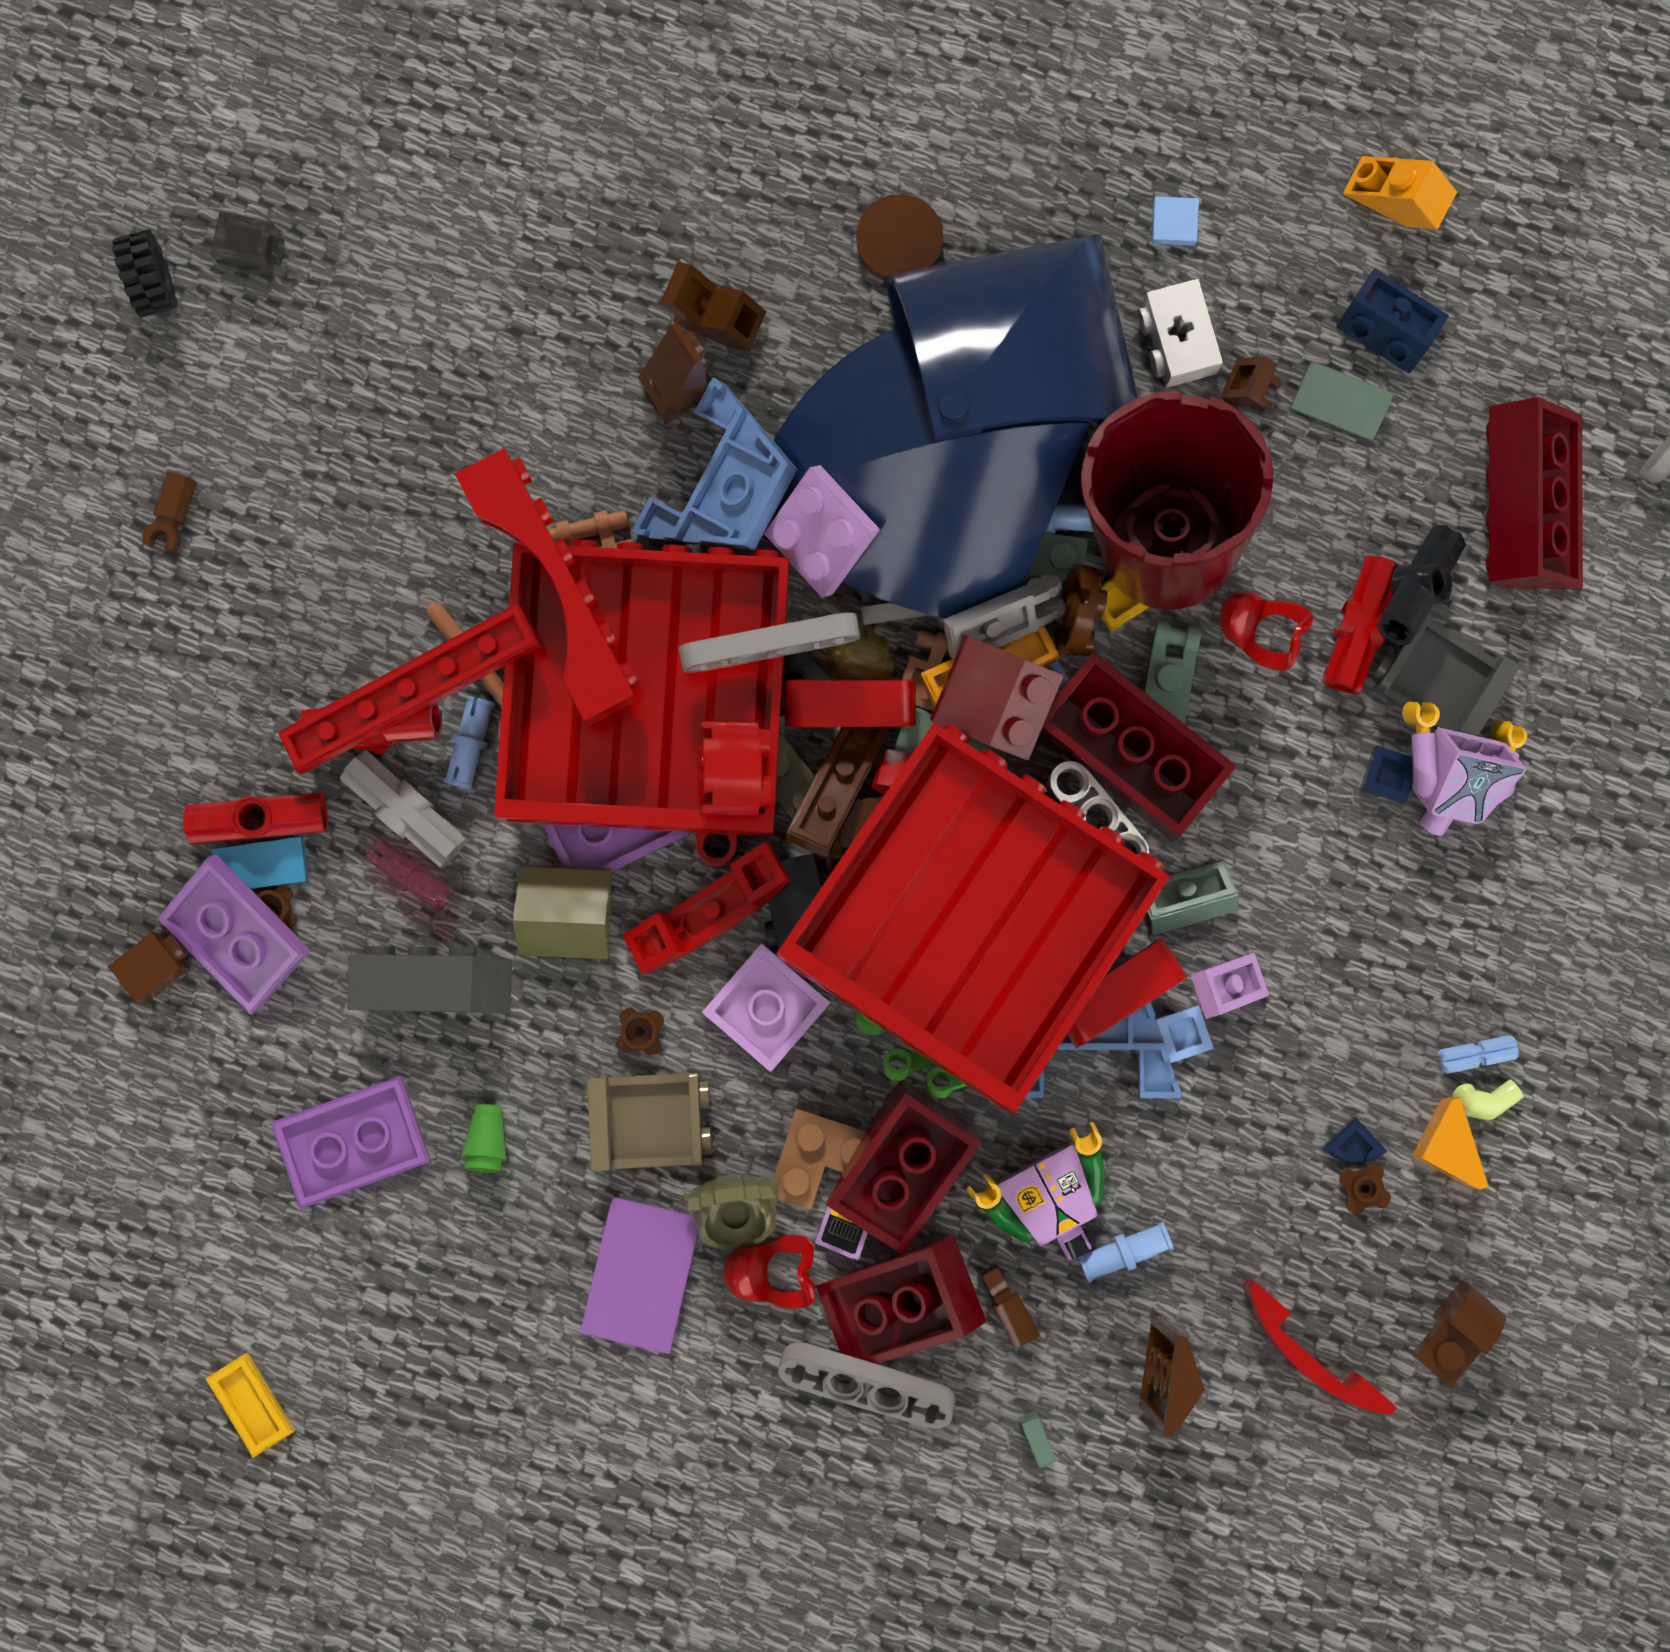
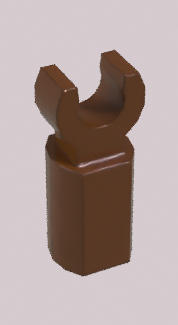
(170, 511)
(1010, 1309)

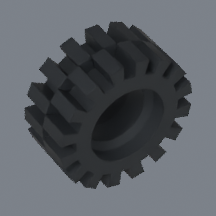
(144, 273)

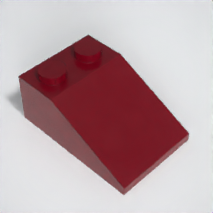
(904, 1166)
(903, 1303)

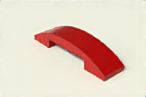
(710, 912)
(1270, 1317)

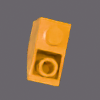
(1402, 190)

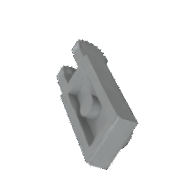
(1007, 615)

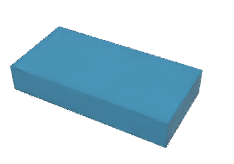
(267, 862)

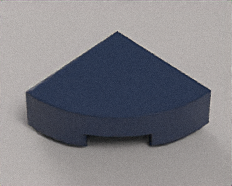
(1354, 1144)

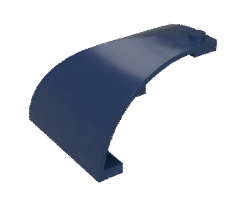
(1016, 337)
(951, 512)

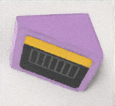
(841, 1235)

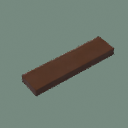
(836, 788)

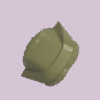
(733, 1210)

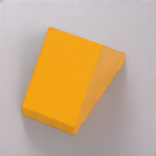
(1450, 1145)

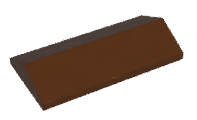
(1170, 1377)

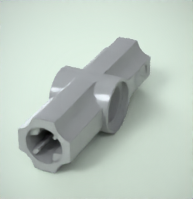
(403, 808)

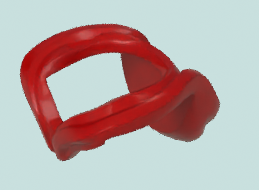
(1242, 614)
(748, 1278)

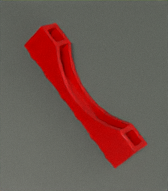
(591, 671)

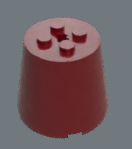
(1179, 473)

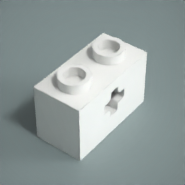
(1186, 310)

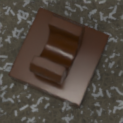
(1250, 382)

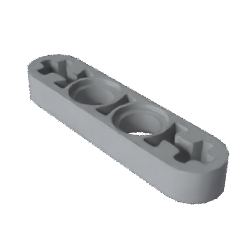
(769, 642)
(865, 1391)

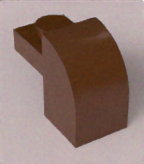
(712, 310)
(1463, 1330)

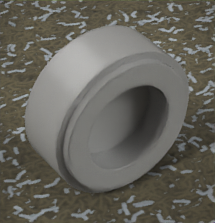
(1658, 464)

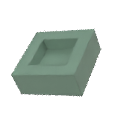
(1037, 1439)

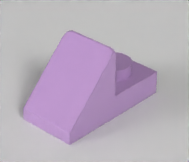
(1229, 985)

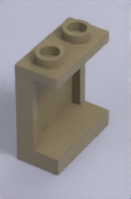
(648, 1121)

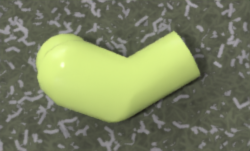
(1488, 1105)

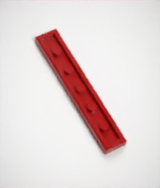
(409, 688)

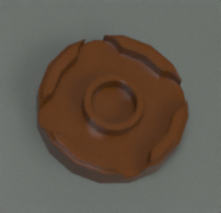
(899, 235)

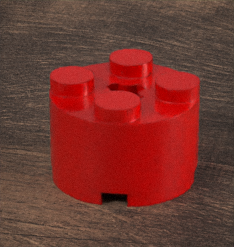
(732, 768)

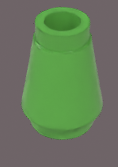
(485, 1140)

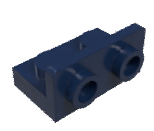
(1392, 321)

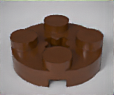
(1082, 603)

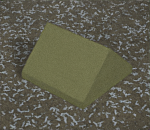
(563, 912)

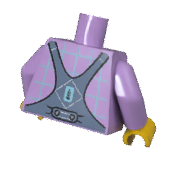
(1461, 772)

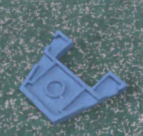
(736, 489)
(1137, 1033)

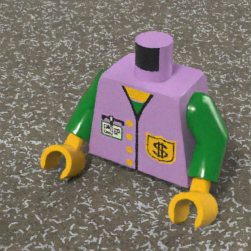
(1050, 1195)

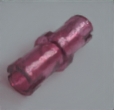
(409, 874)

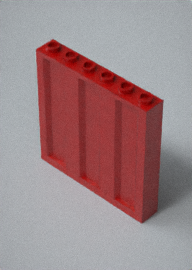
(643, 759)
(974, 916)

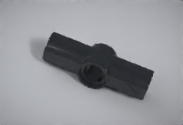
(1421, 585)

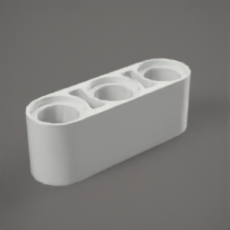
(1093, 795)

